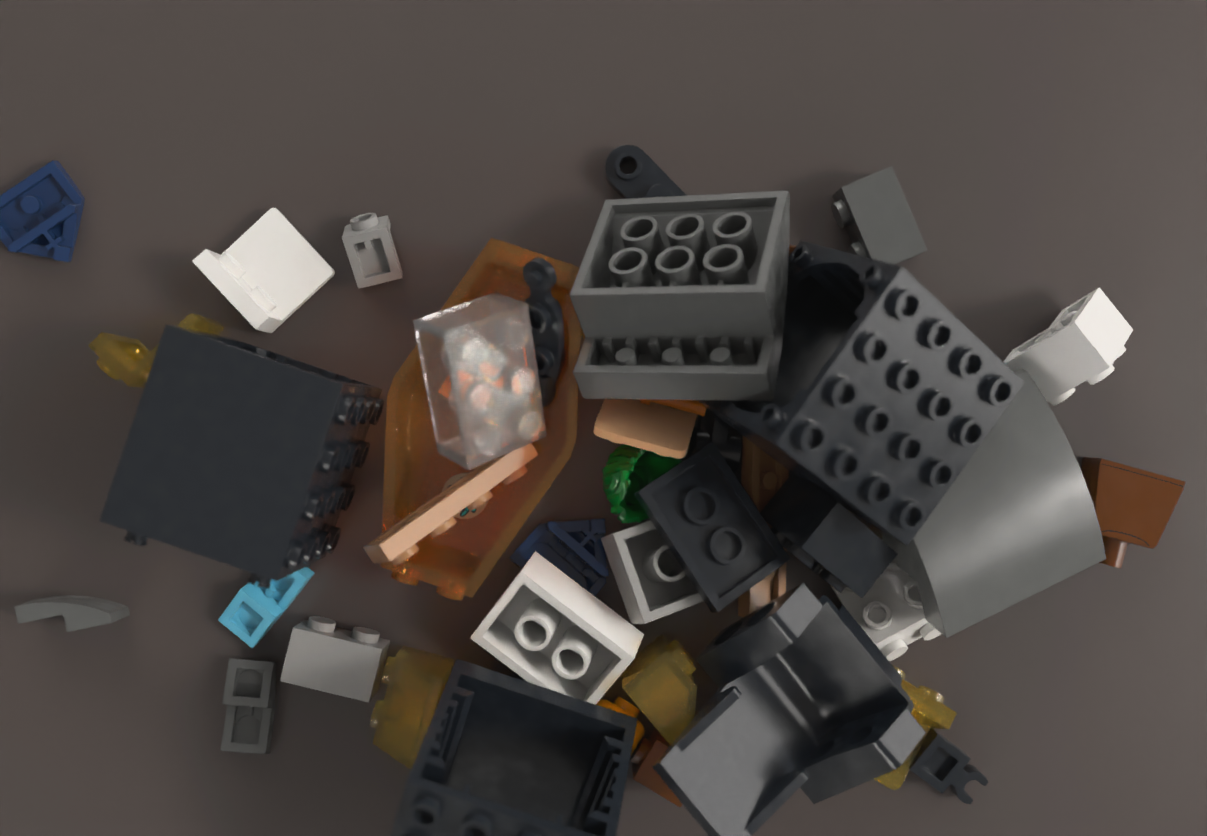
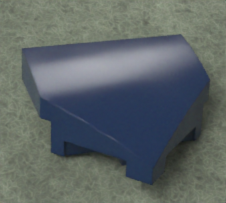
(42, 214)
(572, 548)

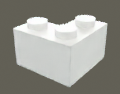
(1074, 348)

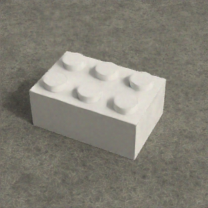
(558, 633)

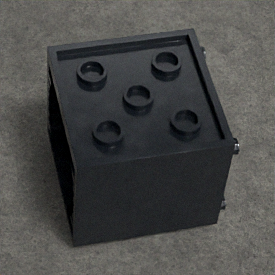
(873, 390)
(241, 455)
(516, 762)

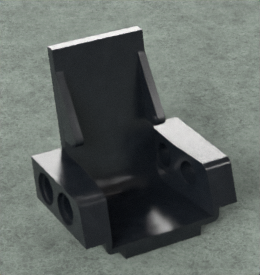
(795, 708)

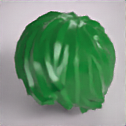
(628, 472)

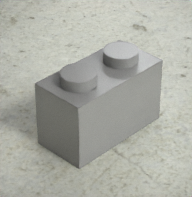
(335, 659)

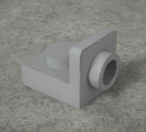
(371, 250)

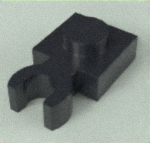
(945, 765)

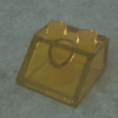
(663, 686)
(410, 701)

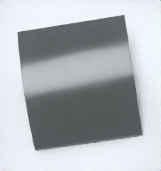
(684, 298)
(1006, 523)

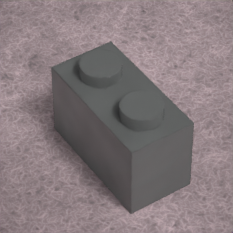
(878, 218)

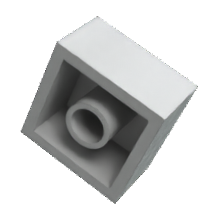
(648, 574)

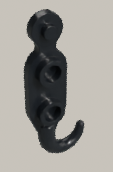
(546, 325)

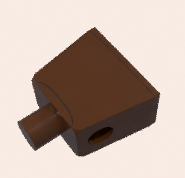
(1129, 505)

